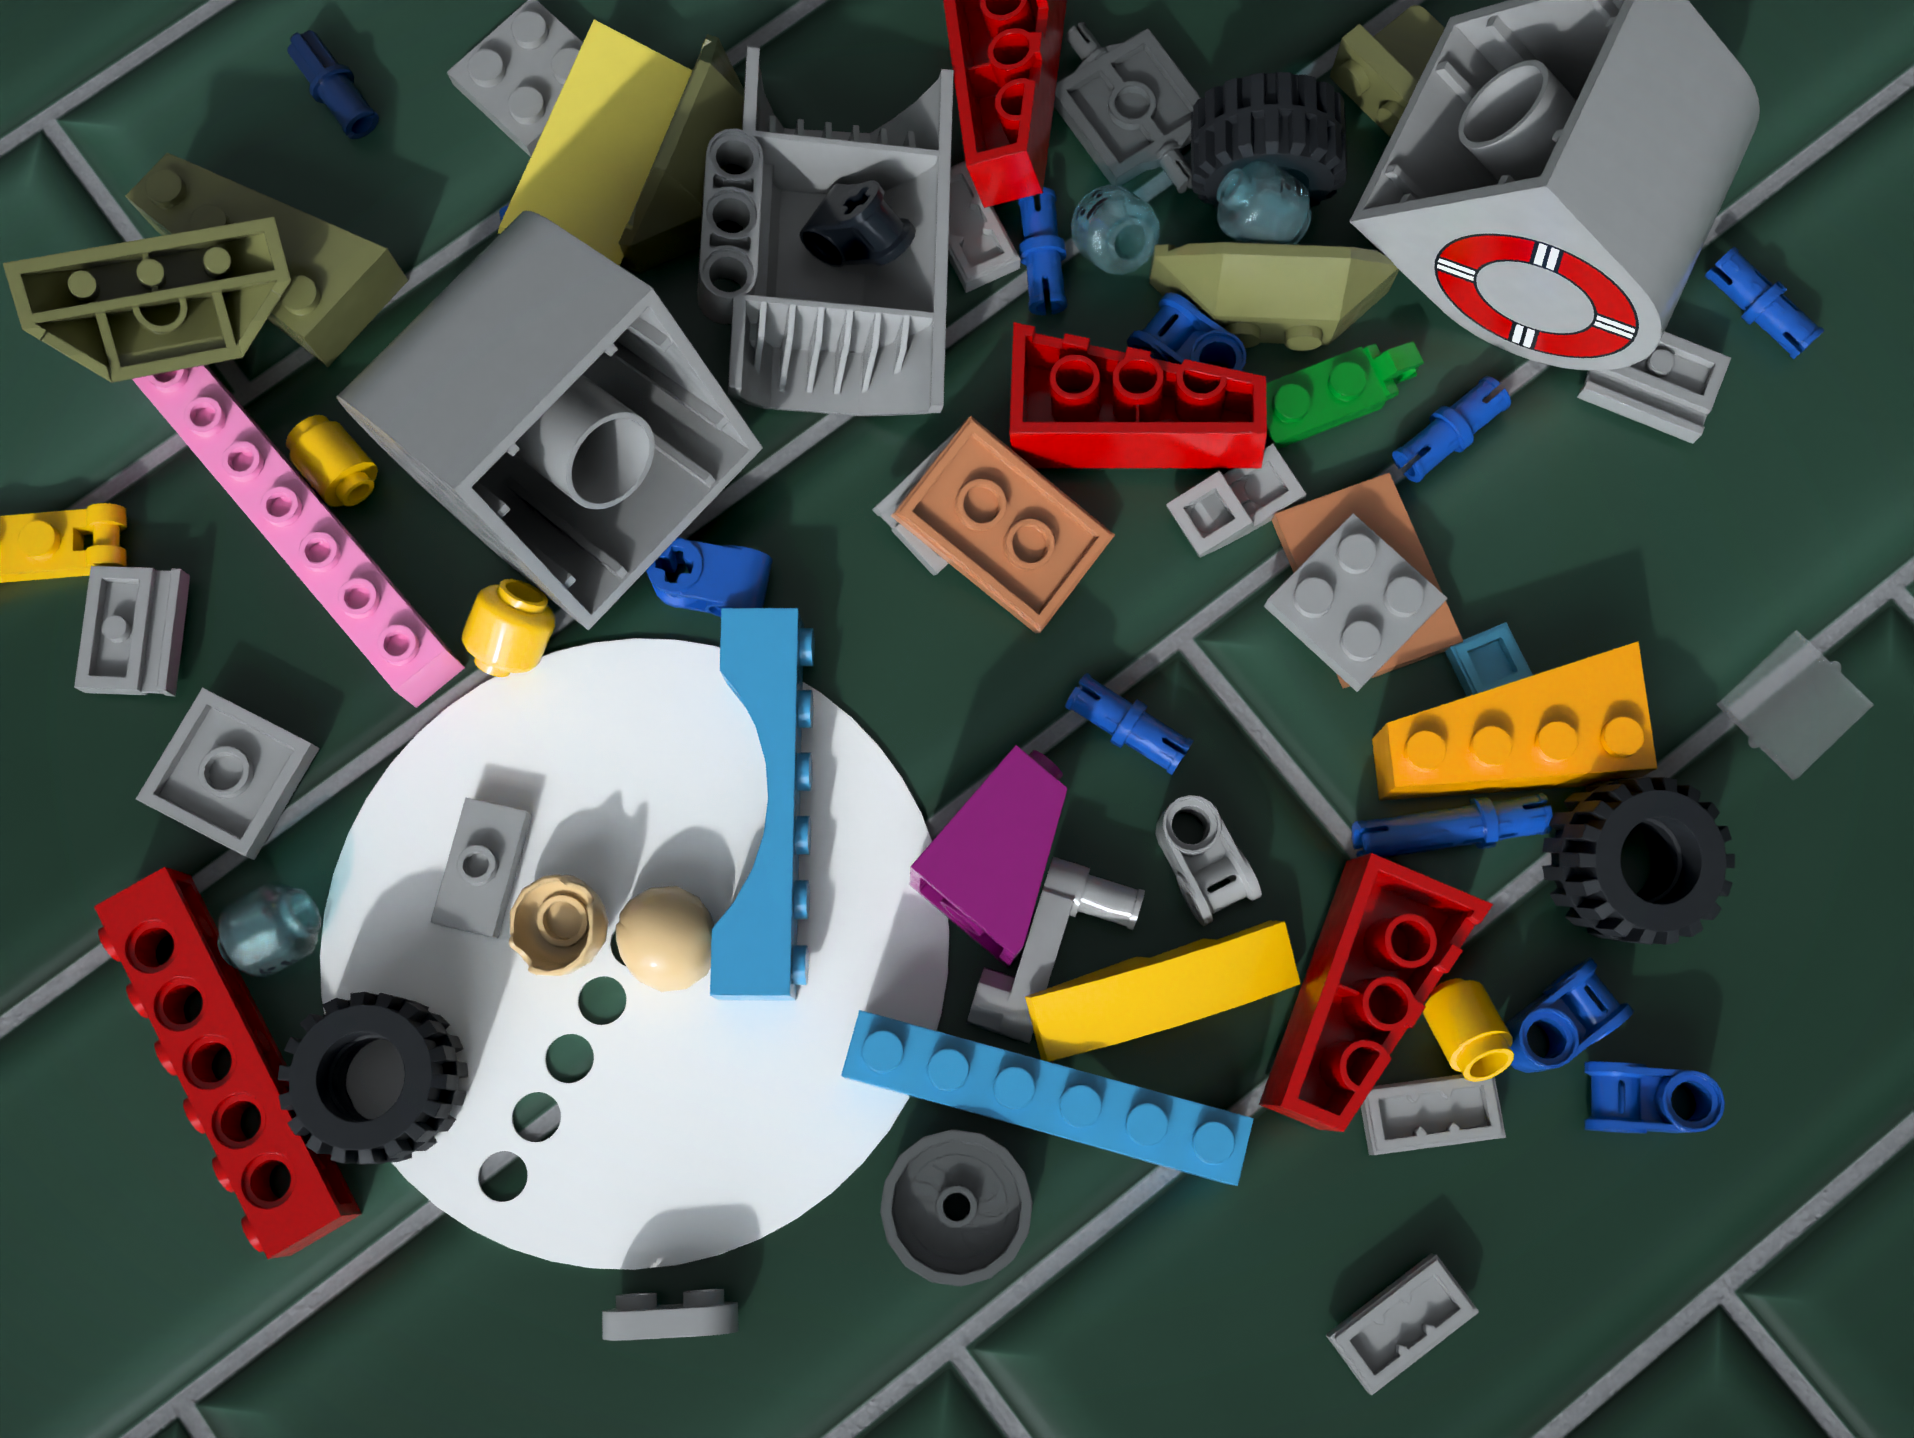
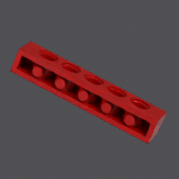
(229, 1018)

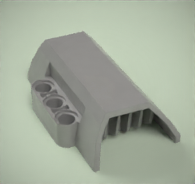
(815, 331)

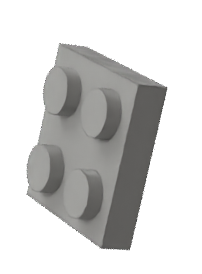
(519, 72)
(1355, 602)
(227, 774)

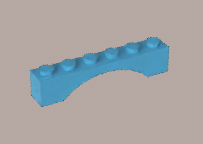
(757, 936)
(1048, 1098)

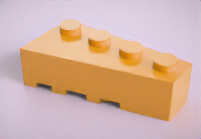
(1530, 734)

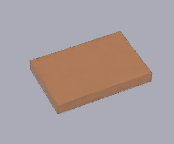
(1382, 510)
(1003, 525)

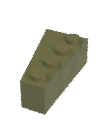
(334, 274)

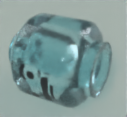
(1263, 205)
(1115, 229)
(268, 929)

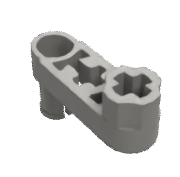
(1068, 888)

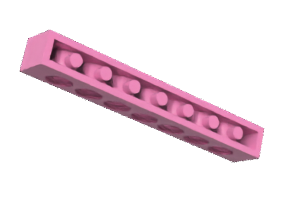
(304, 531)

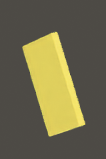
(601, 139)

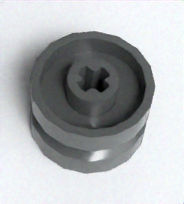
(947, 1248)

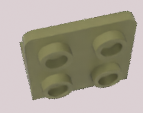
(1386, 67)

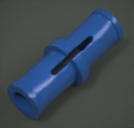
(1042, 253)
(1764, 303)
(1451, 429)
(1128, 723)

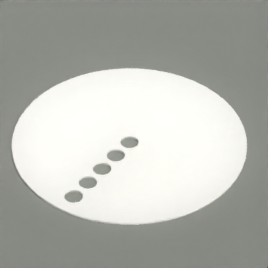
(697, 1108)

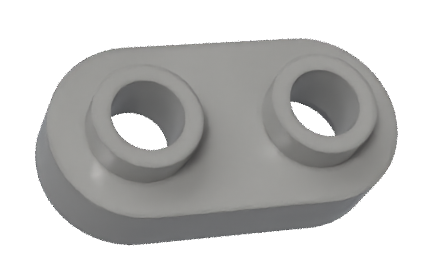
(641, 1318)

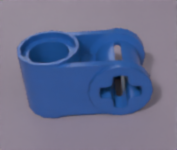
(1185, 333)
(716, 577)
(1573, 1014)
(1639, 1099)

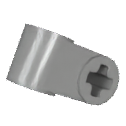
(1206, 862)

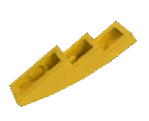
(1162, 991)

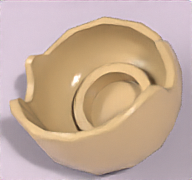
(558, 925)
(665, 938)

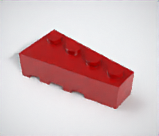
(1005, 90)
(1129, 410)
(1365, 986)

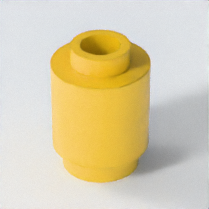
(331, 461)
(1469, 1029)

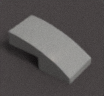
(1235, 502)

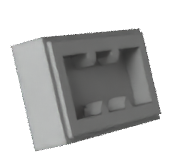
(977, 240)
(481, 868)
(1431, 1114)
(1402, 1323)

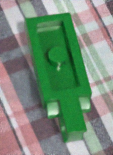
(1336, 391)

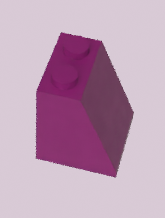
(994, 854)

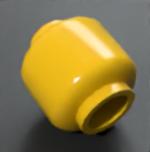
(508, 628)

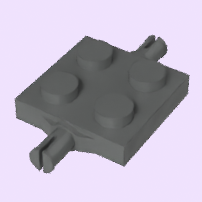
(1128, 107)

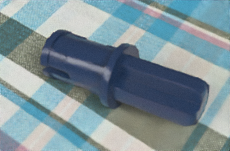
(332, 84)

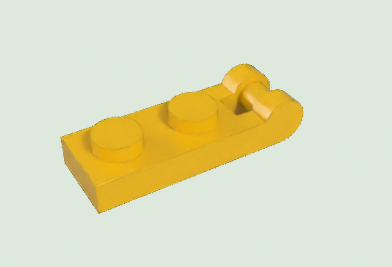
(53, 542)

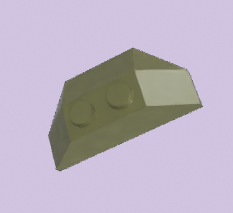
(670, 204)
(1275, 290)
(154, 299)

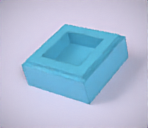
(1488, 660)

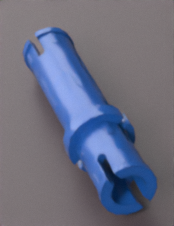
(1477, 823)

